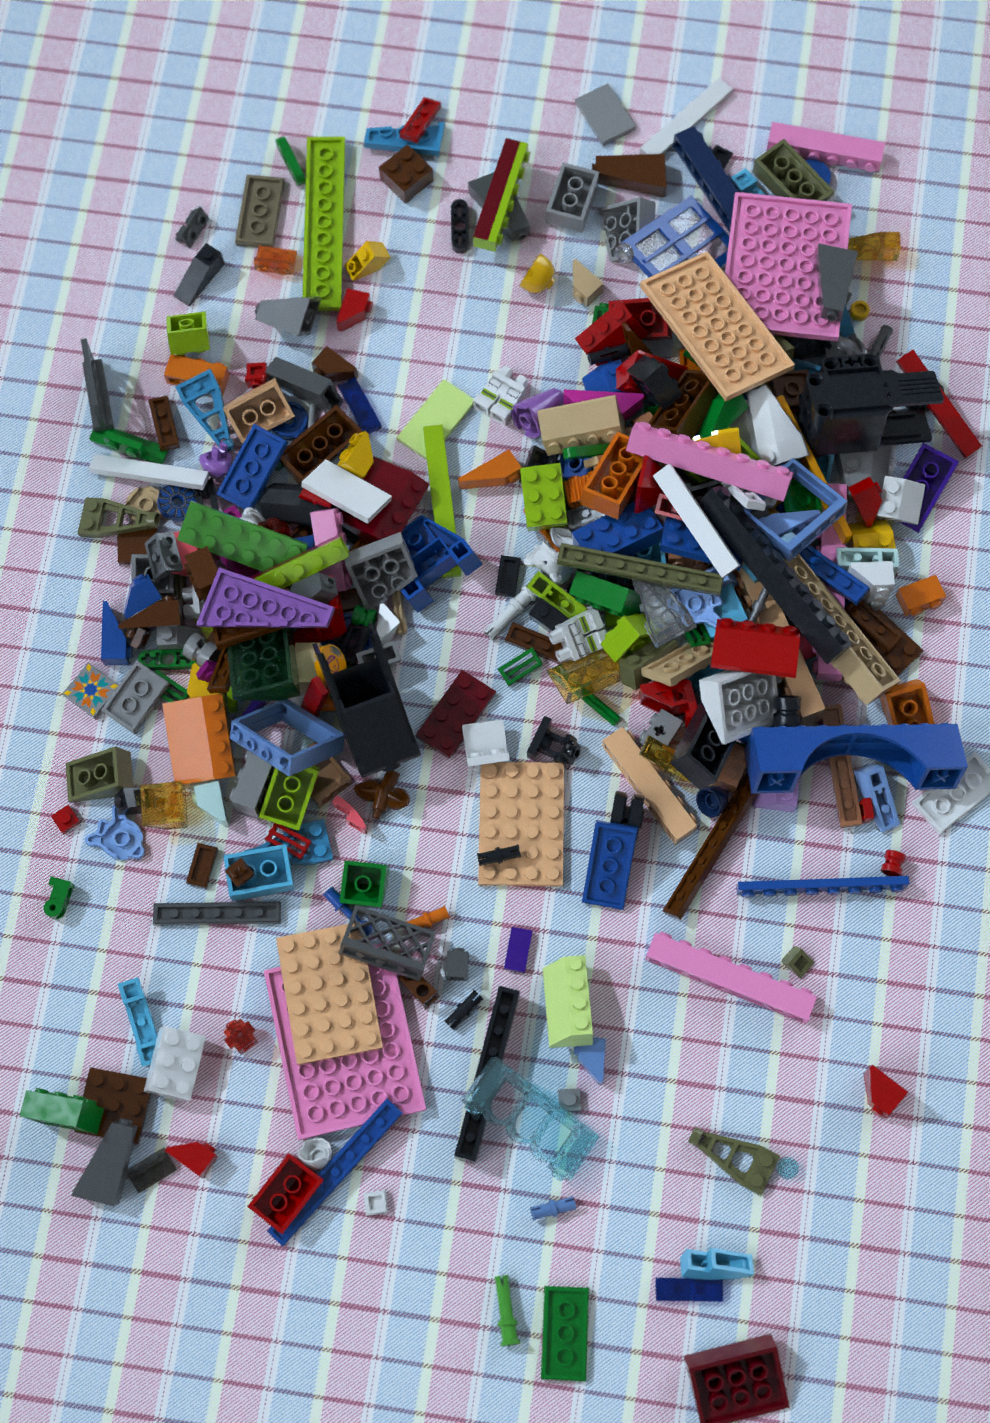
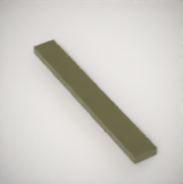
(640, 569)

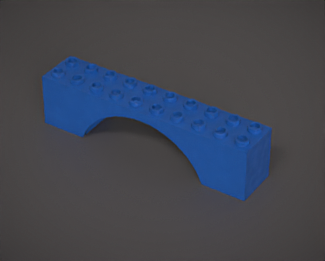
(923, 753)

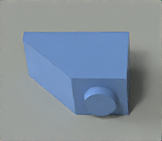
(592, 1058)

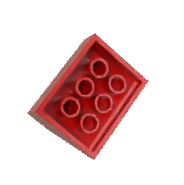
(756, 648)

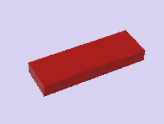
(420, 120)
(315, 696)

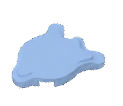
(701, 606)
(118, 838)

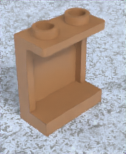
(329, 781)

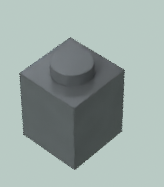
(457, 964)

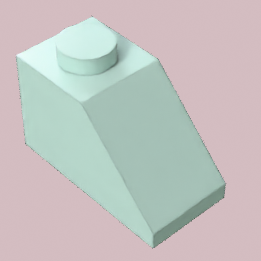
(211, 801)

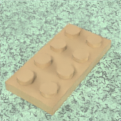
(679, 664)

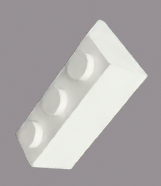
(879, 579)

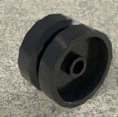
(628, 815)

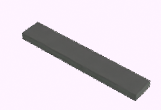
(216, 913)

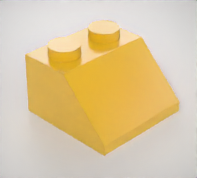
(877, 536)

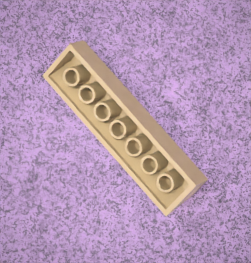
(861, 663)

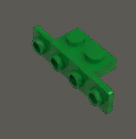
(129, 444)

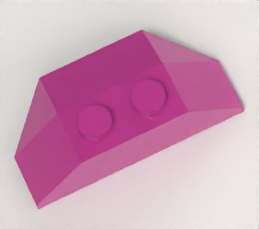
(628, 402)

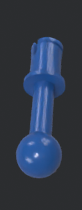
(334, 898)

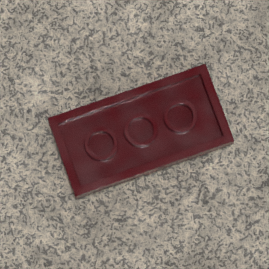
(459, 706)

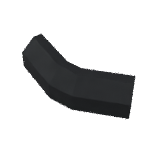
(284, 503)

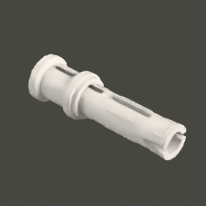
(515, 606)

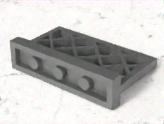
(96, 390)
(382, 955)

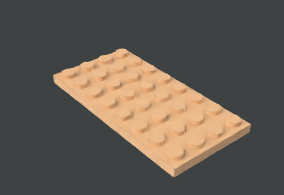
(716, 326)

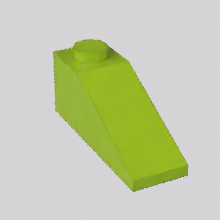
(554, 595)

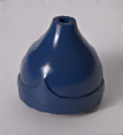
(712, 800)

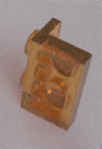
(275, 260)

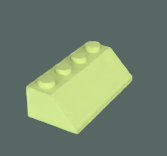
(568, 1002)

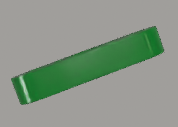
(290, 160)
(586, 451)
(153, 665)

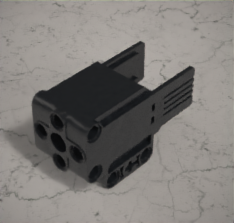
(853, 403)
(371, 712)

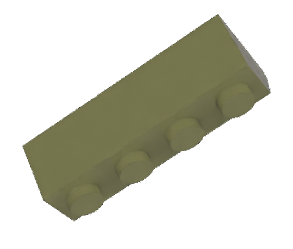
(790, 175)

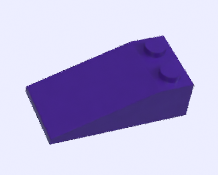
(934, 471)

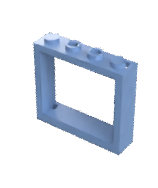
(837, 509)
(329, 739)

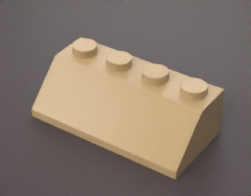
(580, 424)

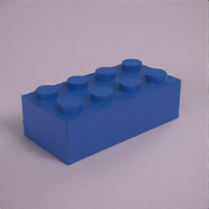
(623, 536)

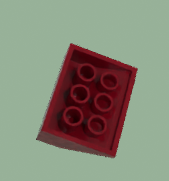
(406, 494)
(737, 1380)

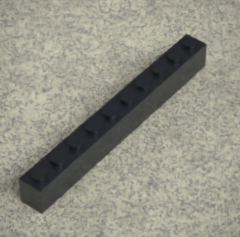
(775, 574)

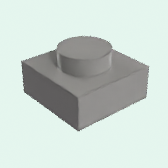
(570, 1099)

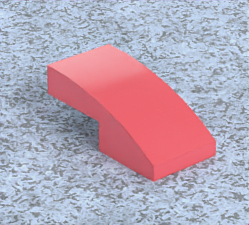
(353, 818)

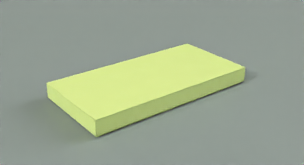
(444, 406)

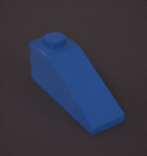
(114, 645)

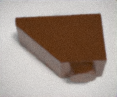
(333, 366)

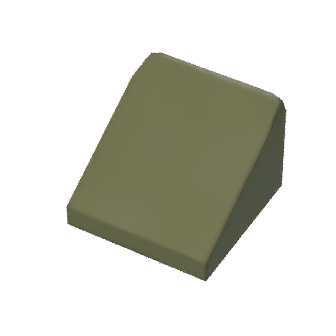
(797, 961)

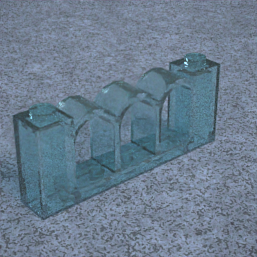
(576, 1146)

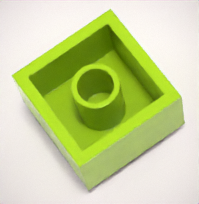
(188, 333)
(626, 637)

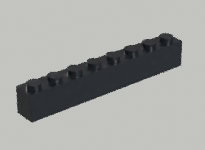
(494, 1046)

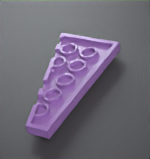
(251, 603)

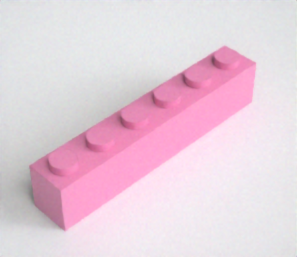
(829, 146)

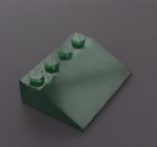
(264, 668)

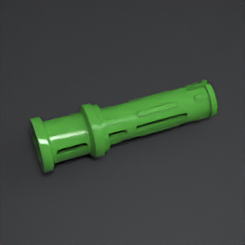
(507, 1323)

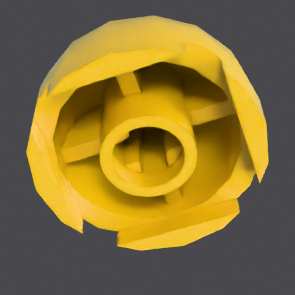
(539, 275)

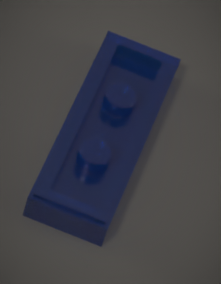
(359, 406)
(688, 1290)

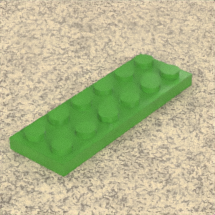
(236, 538)

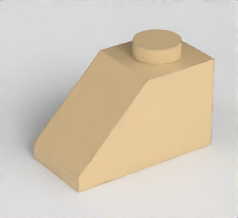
(585, 284)

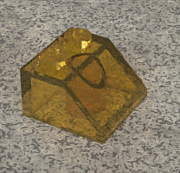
(164, 805)

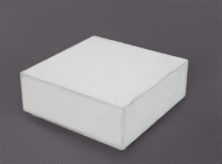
(375, 1203)

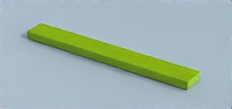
(440, 483)

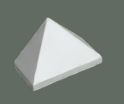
(386, 624)

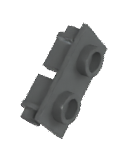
(195, 223)

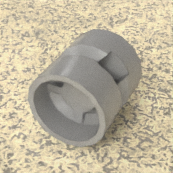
(198, 649)

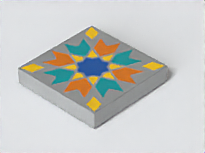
(90, 690)

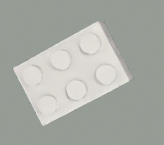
(174, 1064)

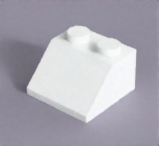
(901, 500)

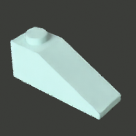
(846, 556)

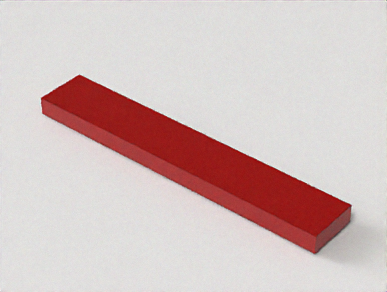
(944, 412)

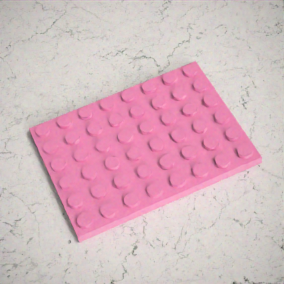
(775, 259)
(350, 1088)

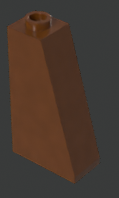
(633, 172)

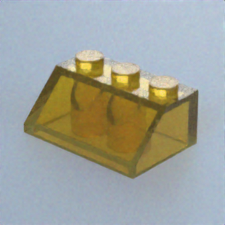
(585, 675)

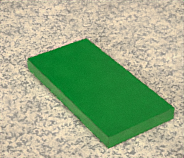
(565, 1333)

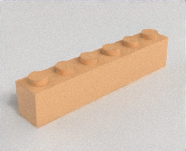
(646, 781)

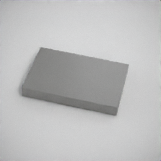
(605, 114)
(135, 697)

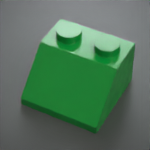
(364, 883)

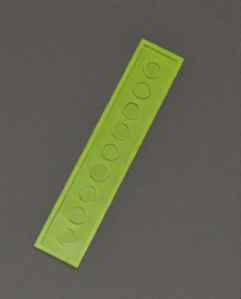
(324, 221)

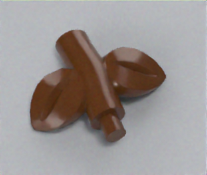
(383, 794)

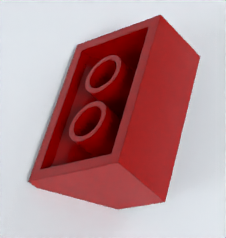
(609, 330)
(625, 382)
(285, 1193)

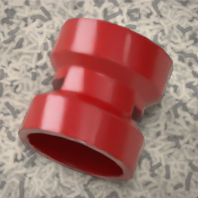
(893, 863)

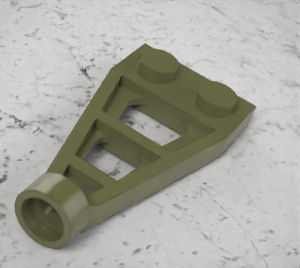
(93, 515)
(760, 1169)

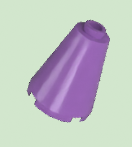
(526, 412)

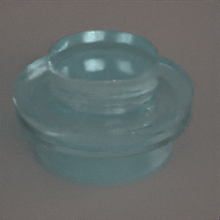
(787, 1168)

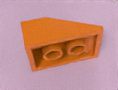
(907, 704)

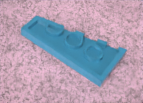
(389, 139)

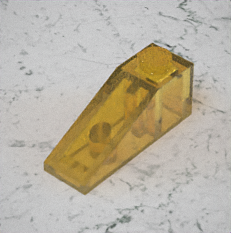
(876, 246)
(660, 756)

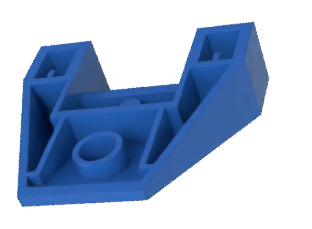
(434, 554)

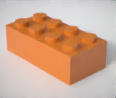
(613, 479)

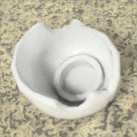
(315, 1153)

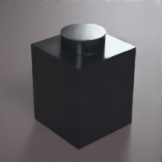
(128, 801)

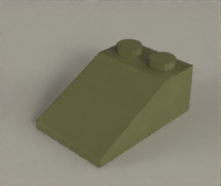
(99, 775)

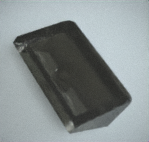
(151, 1170)

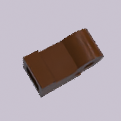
(421, 990)

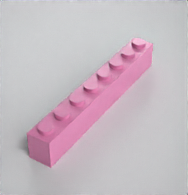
(709, 461)
(731, 977)

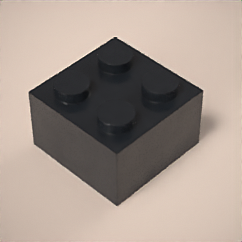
(655, 382)

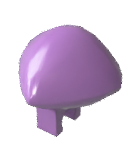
(216, 461)

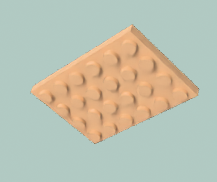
(522, 807)
(327, 996)

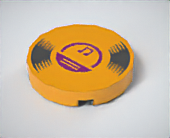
(334, 658)

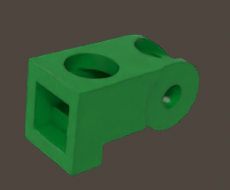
(59, 898)

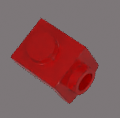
(256, 374)

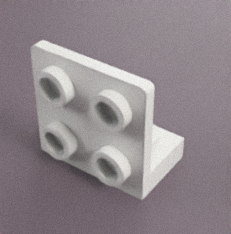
(485, 742)

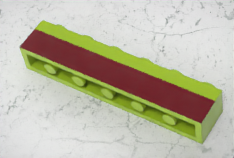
(501, 194)
(305, 563)

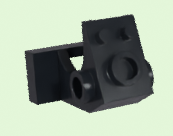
(544, 739)

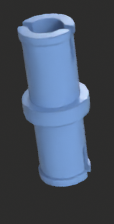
(553, 1208)

